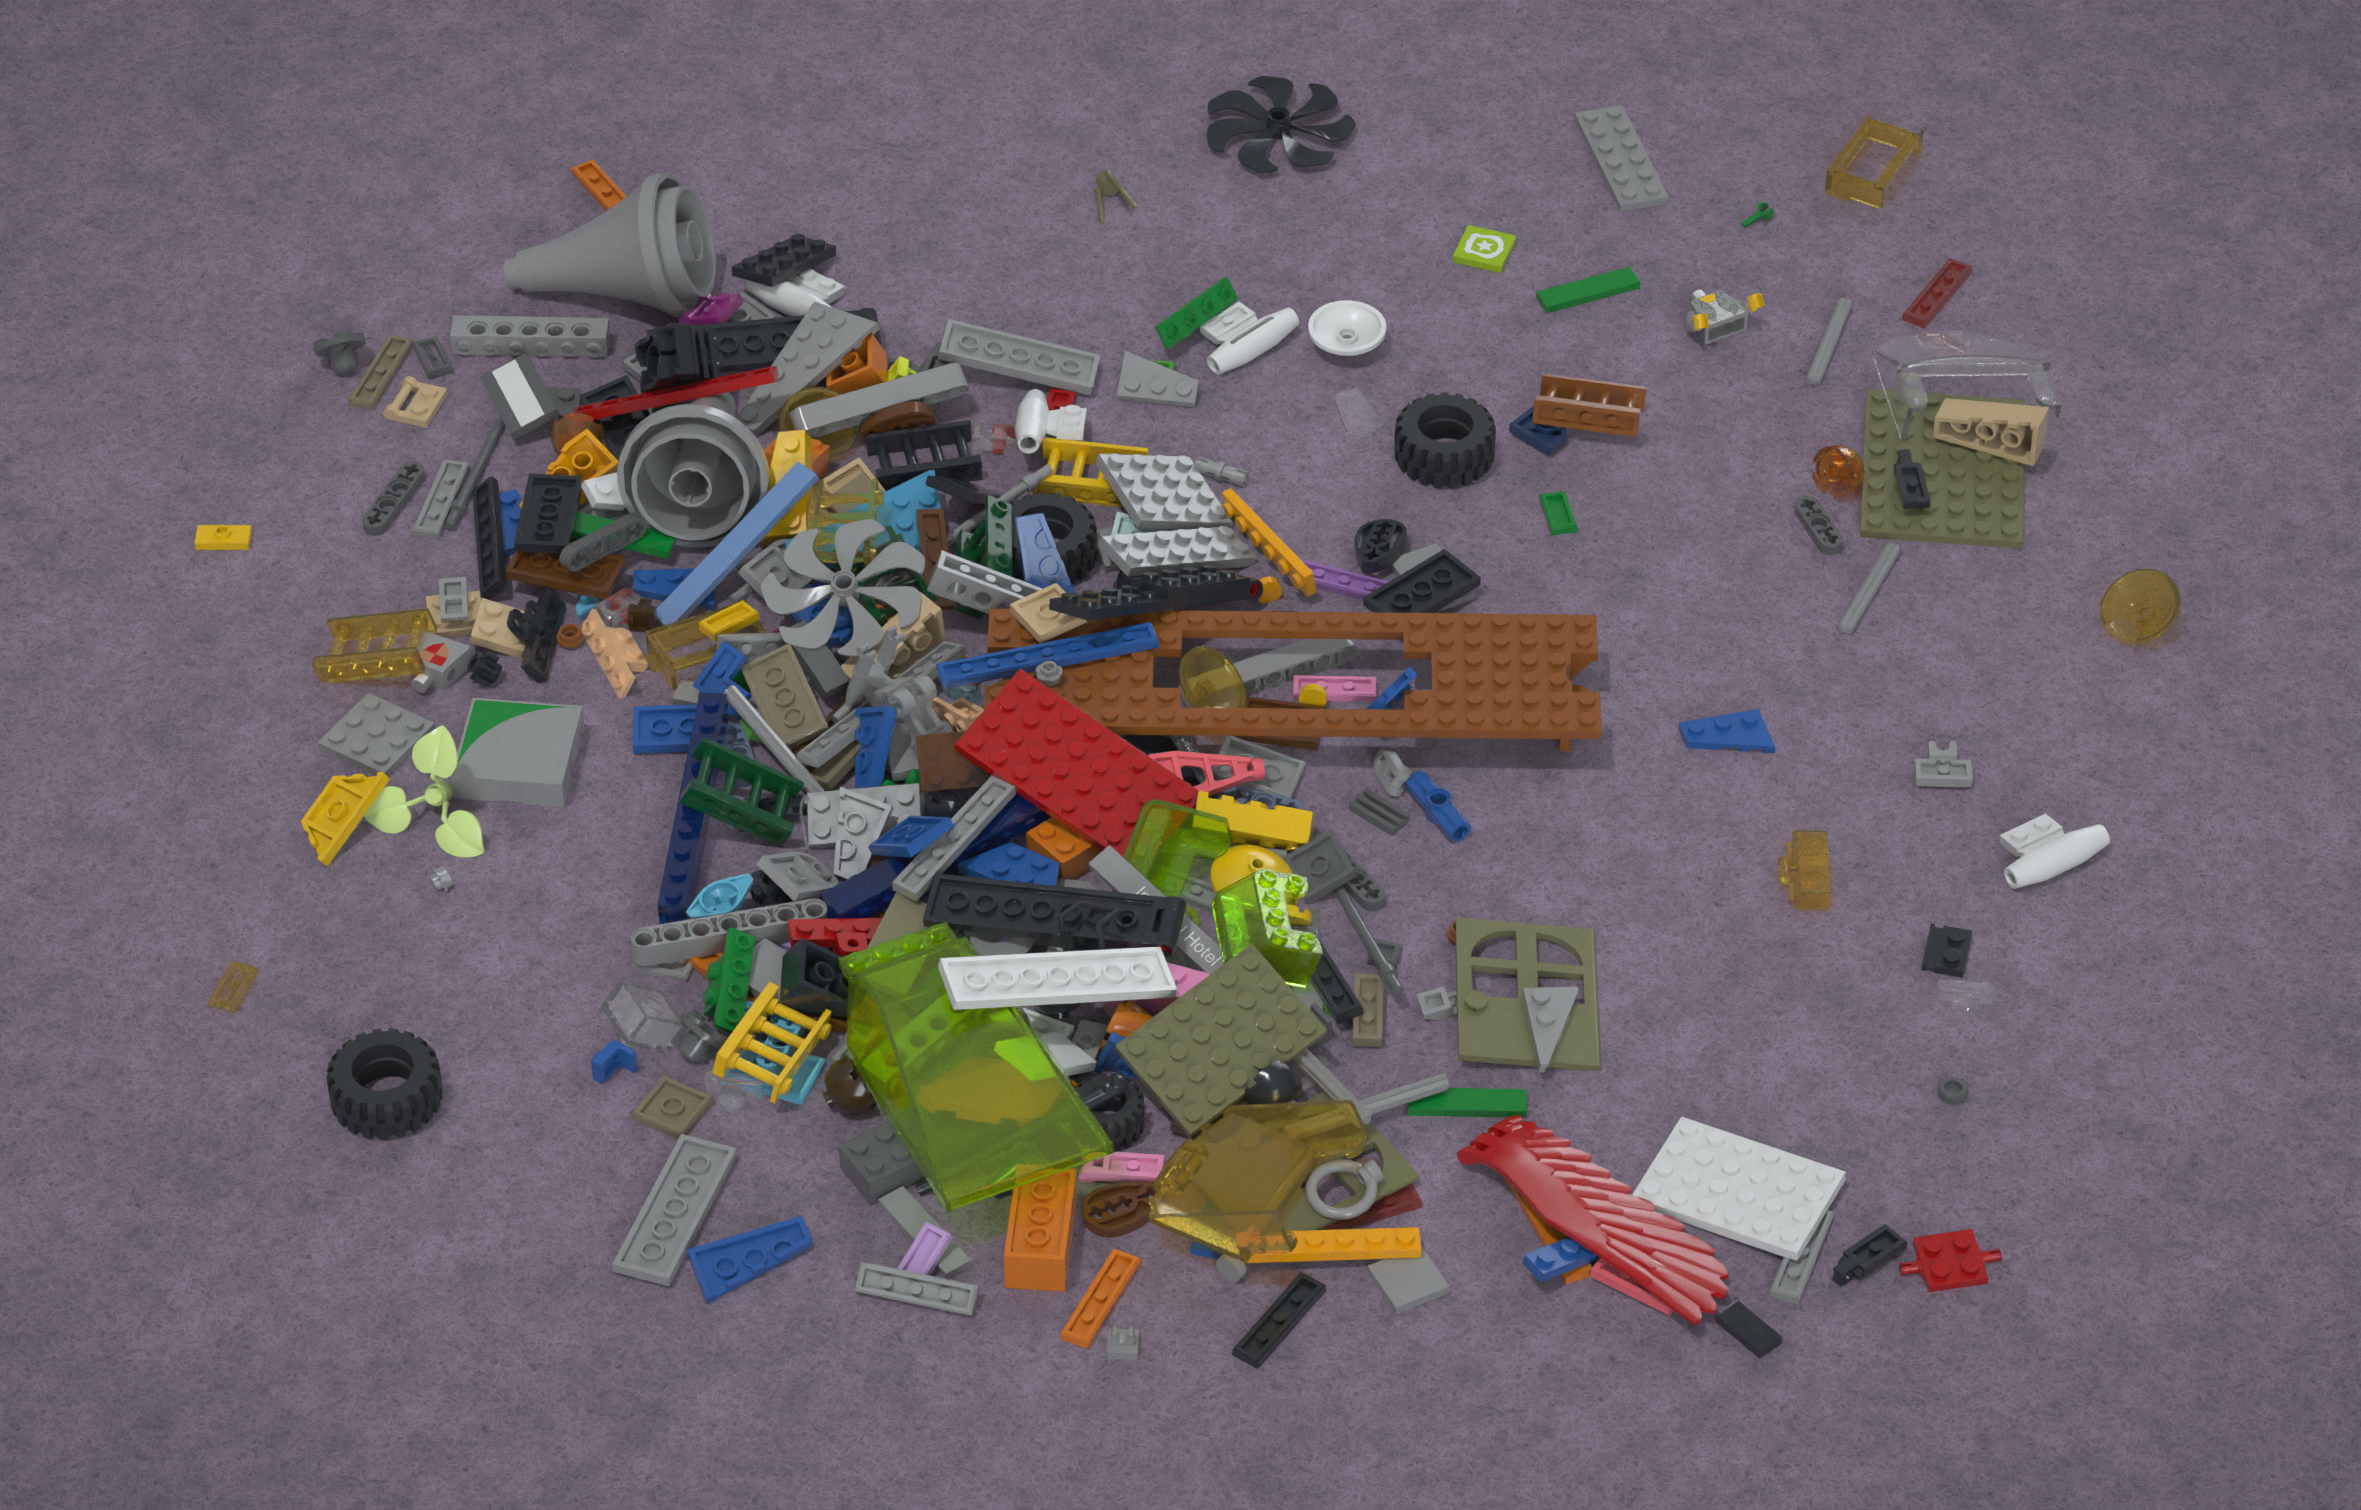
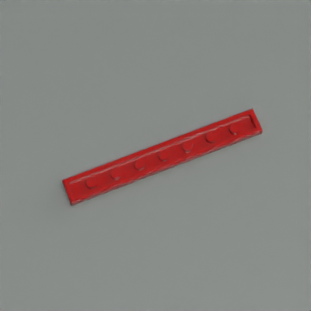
(680, 393)

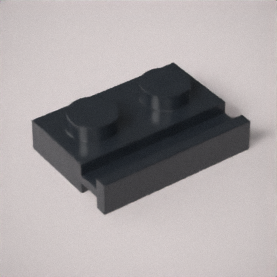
(1947, 950)

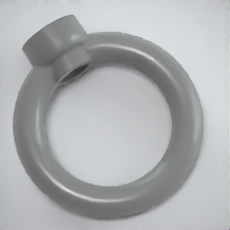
(1367, 1174)

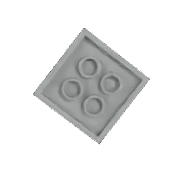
(375, 735)

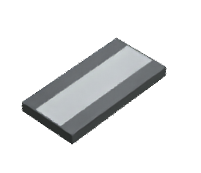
(520, 396)

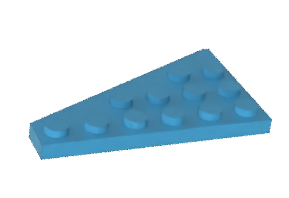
(898, 511)

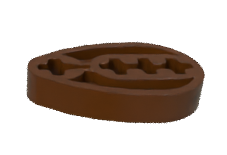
(898, 417)
(1110, 1197)

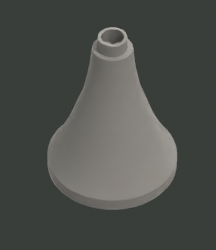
(642, 250)
(693, 471)

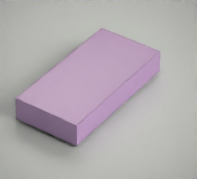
(926, 1250)

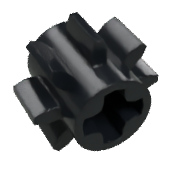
(484, 667)

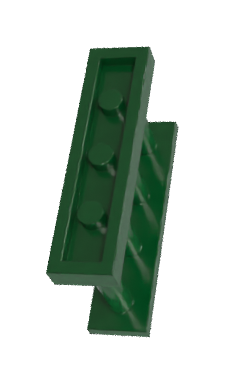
(995, 545)
(879, 614)
(732, 810)

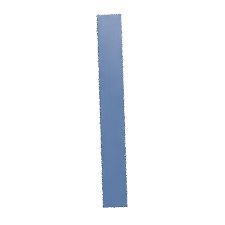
(736, 545)

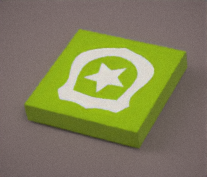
(1484, 249)

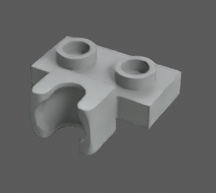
(1943, 768)

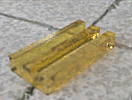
(226, 1003)

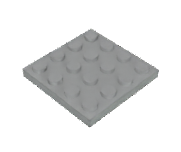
(1162, 491)

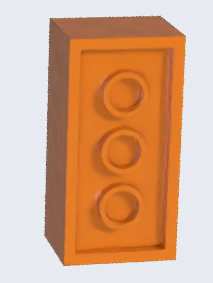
(1041, 1233)

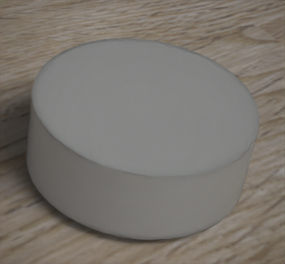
(1231, 1267)

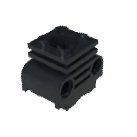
(676, 356)

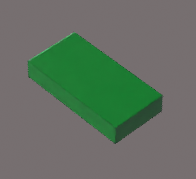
(1558, 513)

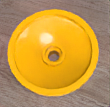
(1243, 861)

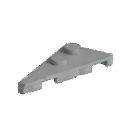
(1546, 1016)

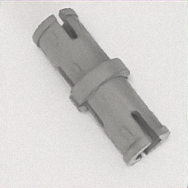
(1222, 472)

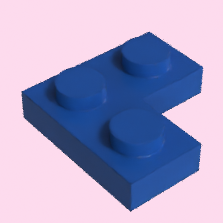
(720, 672)

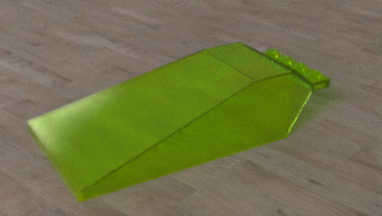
(962, 1086)

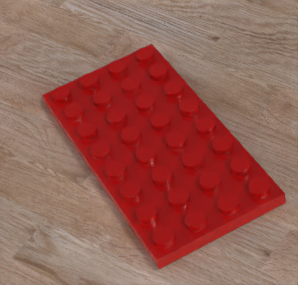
(1069, 763)

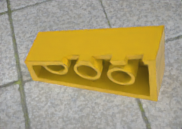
(790, 449)
(1261, 826)

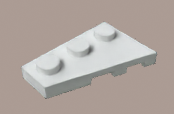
(603, 492)

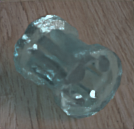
(972, 690)

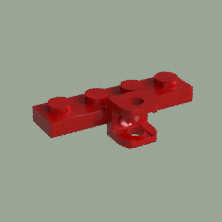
(843, 934)

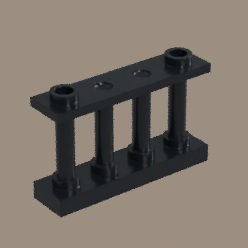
(933, 436)

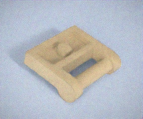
(422, 407)

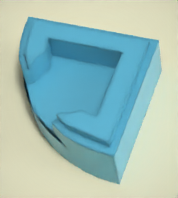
(584, 606)

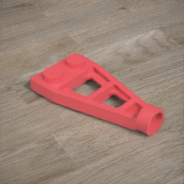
(1177, 759)

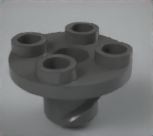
(340, 350)
(698, 1041)

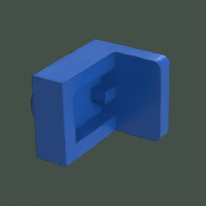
(611, 1058)

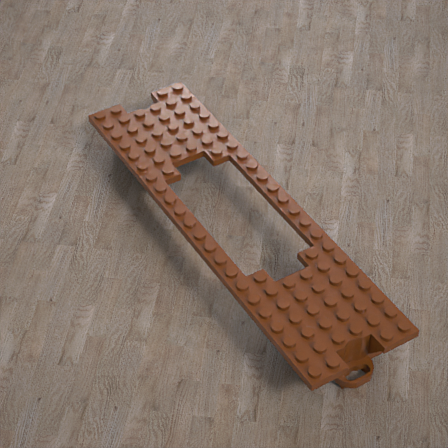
(1487, 675)

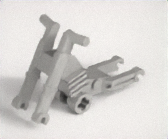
(908, 696)

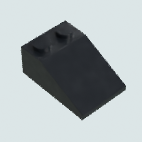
(813, 980)

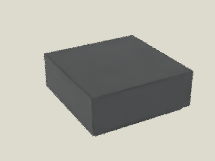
(1390, 950)

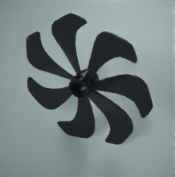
(1276, 124)

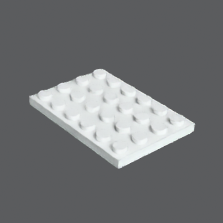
(1740, 1188)

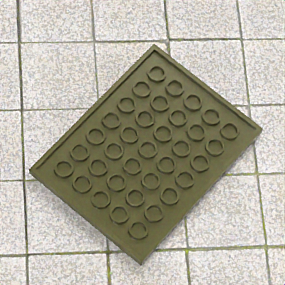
(1971, 492)

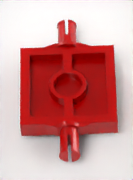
(1949, 1260)

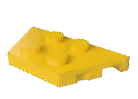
(340, 811)

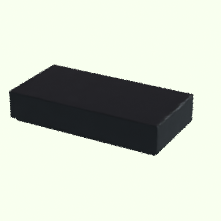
(1749, 1329)

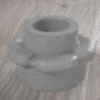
(1049, 673)
(441, 878)

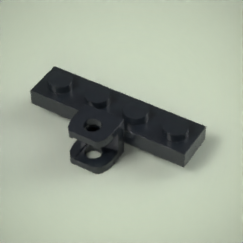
(540, 631)

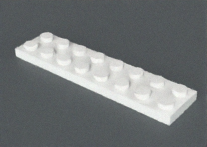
(1057, 978)

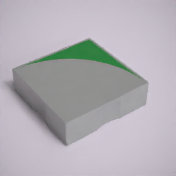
(518, 752)

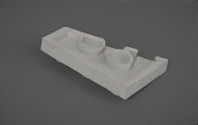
(1153, 383)
(859, 824)

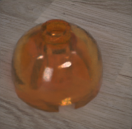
(570, 427)
(1838, 464)

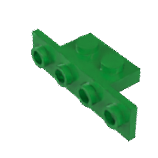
(1196, 313)
(729, 981)

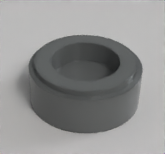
(1952, 1090)

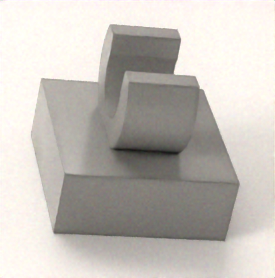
(1123, 1343)

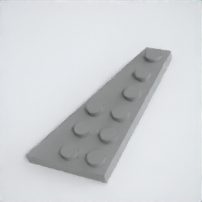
(805, 360)

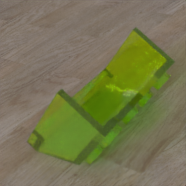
(1168, 842)
(1257, 914)

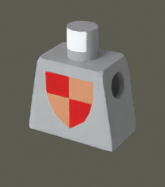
(443, 661)

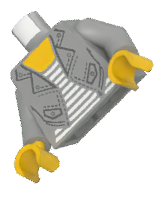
(1719, 315)

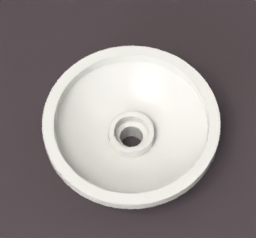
(1347, 328)

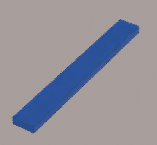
(1062, 652)

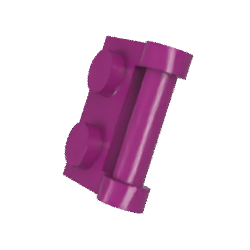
(712, 309)

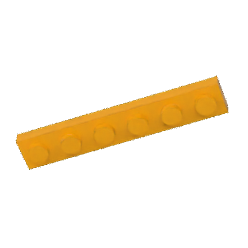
(1271, 545)
(1349, 1245)

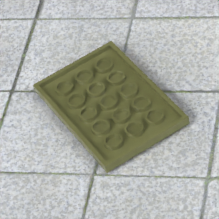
(1218, 1038)

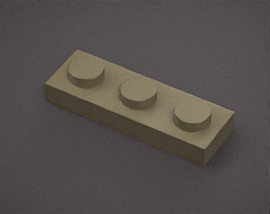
(1368, 1026)

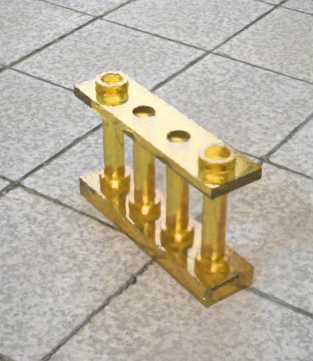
(820, 518)
(376, 663)

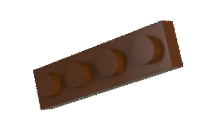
(932, 541)

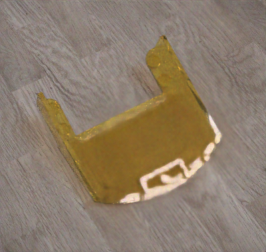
(1247, 1169)

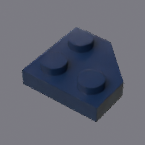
(1541, 436)

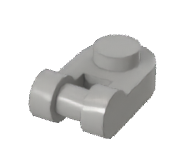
(1391, 772)

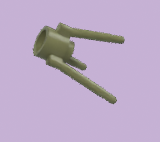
(1109, 186)

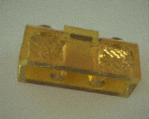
(1810, 858)

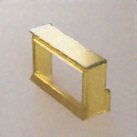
(1849, 186)
(679, 634)

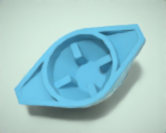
(721, 897)

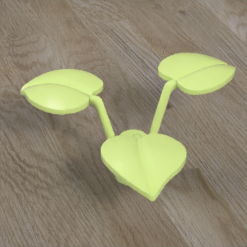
(438, 756)

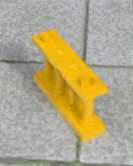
(1081, 489)
(756, 1021)

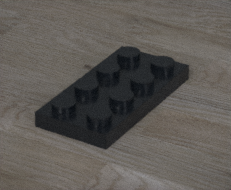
(784, 260)
(616, 427)
(548, 513)
(1424, 587)

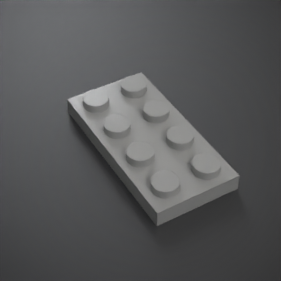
(824, 809)

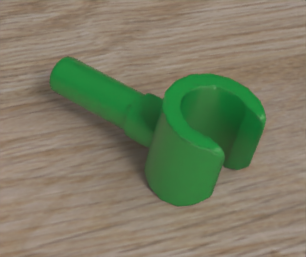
(1761, 207)

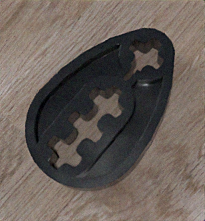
(1375, 557)

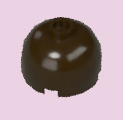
(847, 1088)

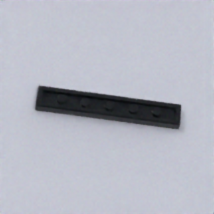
(489, 538)

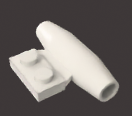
(798, 293)
(1244, 335)
(1036, 421)
(2047, 850)

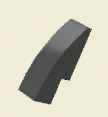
(821, 668)

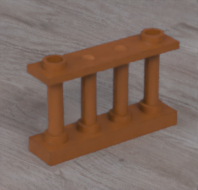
(1589, 405)

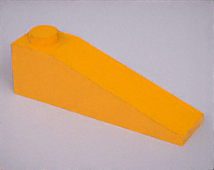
(583, 457)

